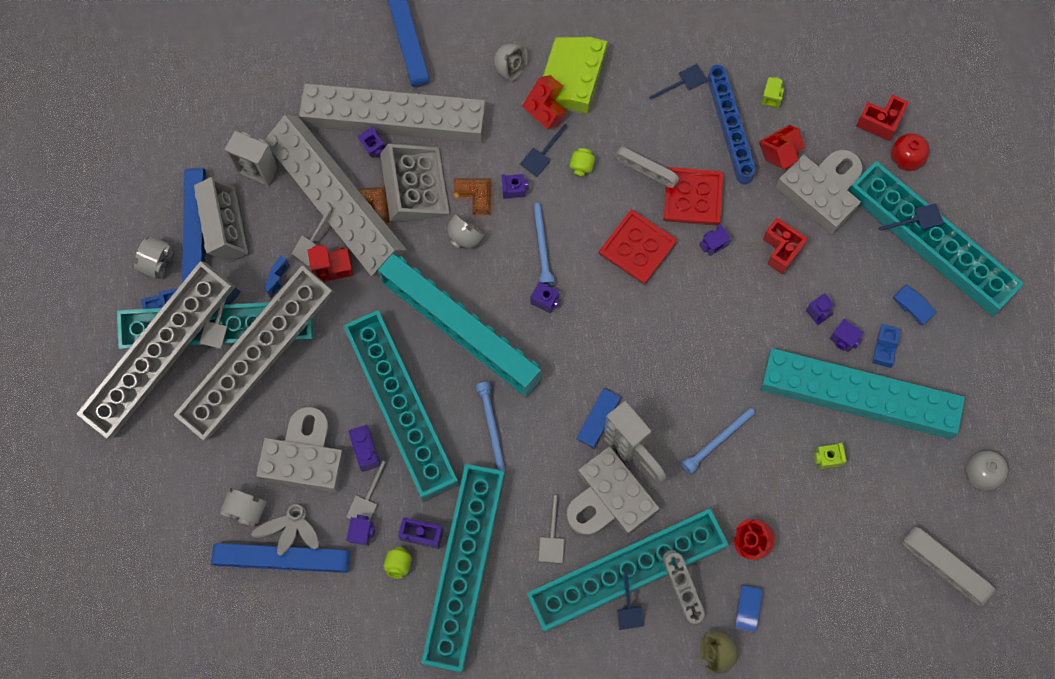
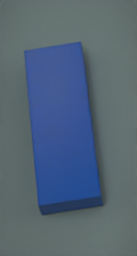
(596, 420)

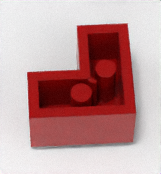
(541, 102)
(882, 121)
(782, 147)
(786, 242)
(328, 264)

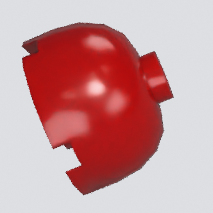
(910, 152)
(754, 539)

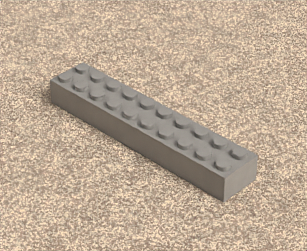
(393, 113)
(330, 187)
(156, 350)
(254, 353)

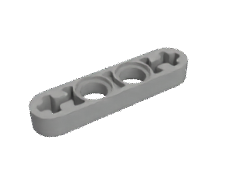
(647, 167)
(681, 588)

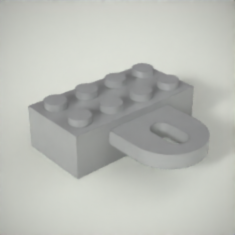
(821, 190)
(631, 438)
(301, 458)
(612, 494)

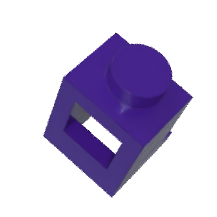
(369, 138)
(511, 190)
(715, 240)
(820, 309)

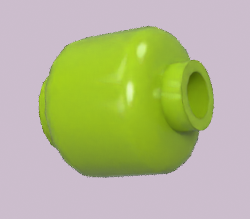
(582, 162)
(397, 562)

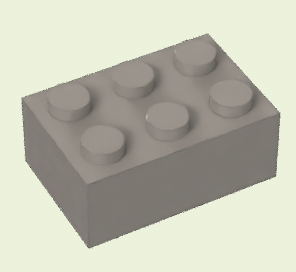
(251, 158)

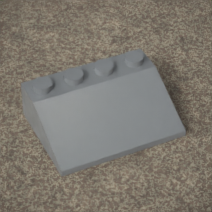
(413, 182)

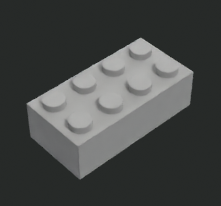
(220, 219)

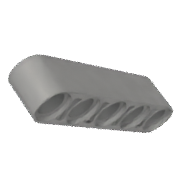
(948, 566)

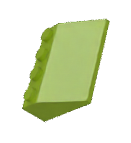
(576, 66)

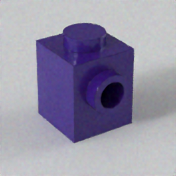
(545, 298)
(846, 336)
(360, 530)

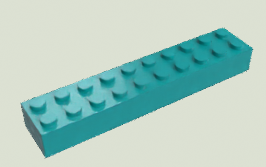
(941, 246)
(235, 316)
(460, 325)
(862, 394)
(401, 406)
(463, 569)
(604, 579)

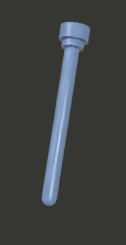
(546, 276)
(484, 390)
(690, 464)

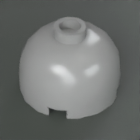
(510, 60)
(463, 233)
(987, 470)

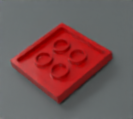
(694, 197)
(637, 246)

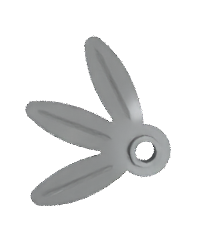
(291, 526)

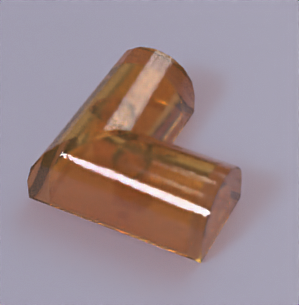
(475, 188)
(377, 199)

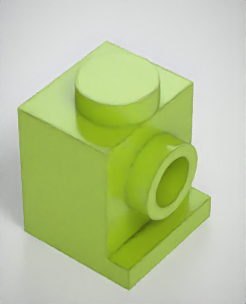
(773, 92)
(824, 461)

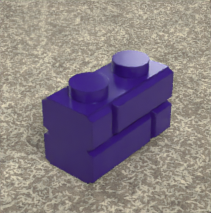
(364, 448)
(420, 533)

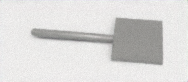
(304, 243)
(214, 333)
(364, 506)
(552, 548)

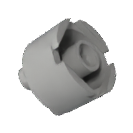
(153, 257)
(243, 506)

